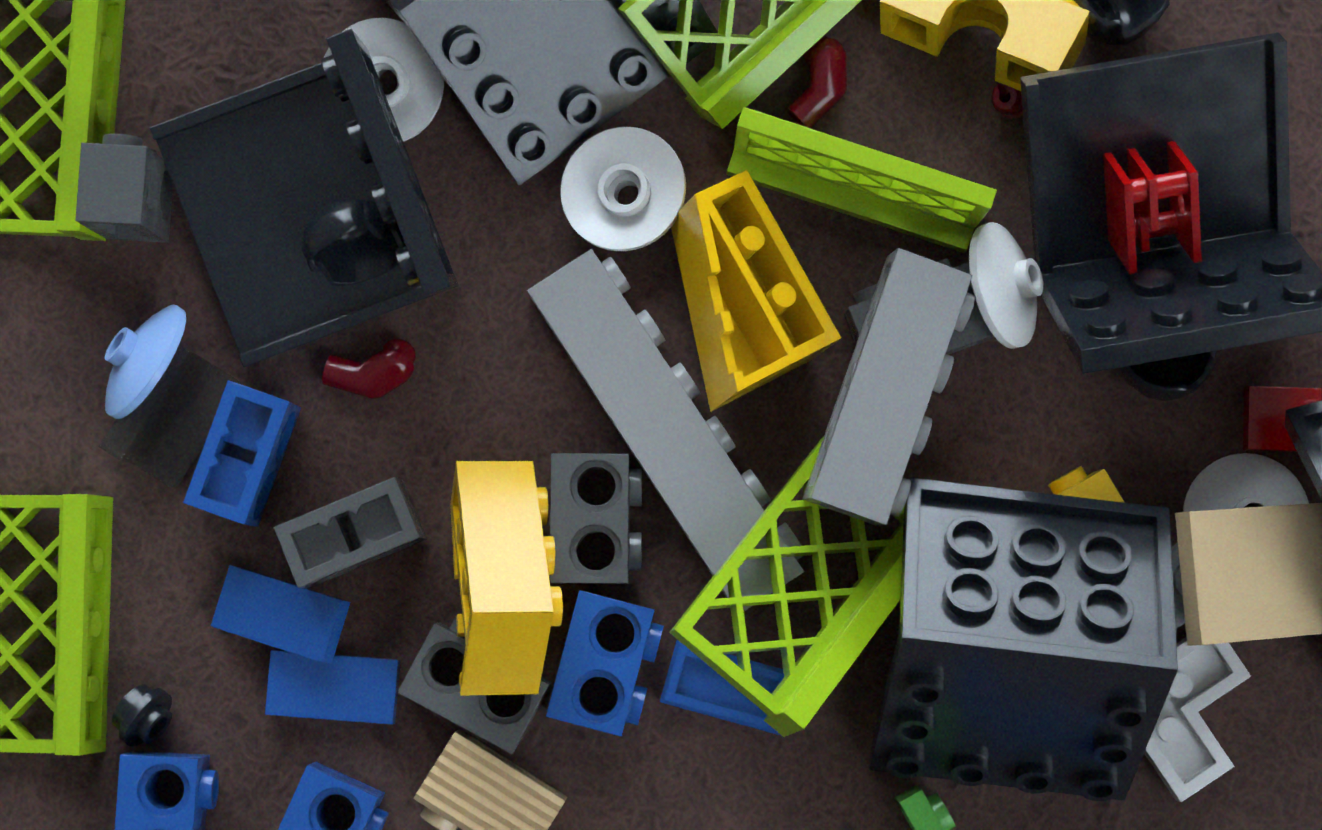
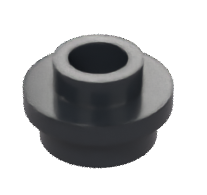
(142, 715)

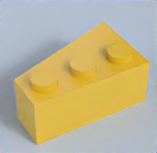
(745, 291)
(502, 576)

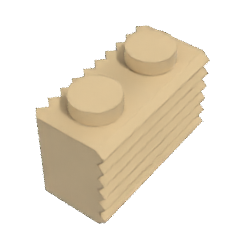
(484, 791)

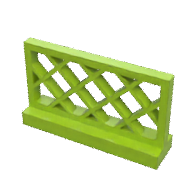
(752, 64)
(87, 101)
(858, 180)
(80, 617)
(842, 633)

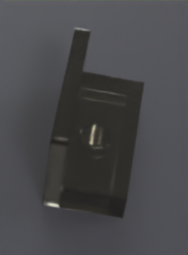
(172, 421)

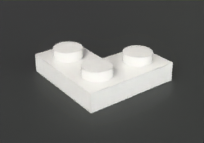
(1181, 742)

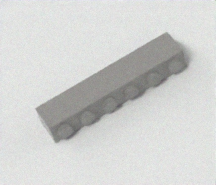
(657, 416)

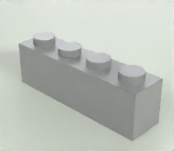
(889, 388)

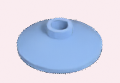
(141, 359)

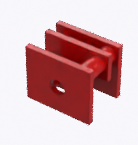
(1134, 208)

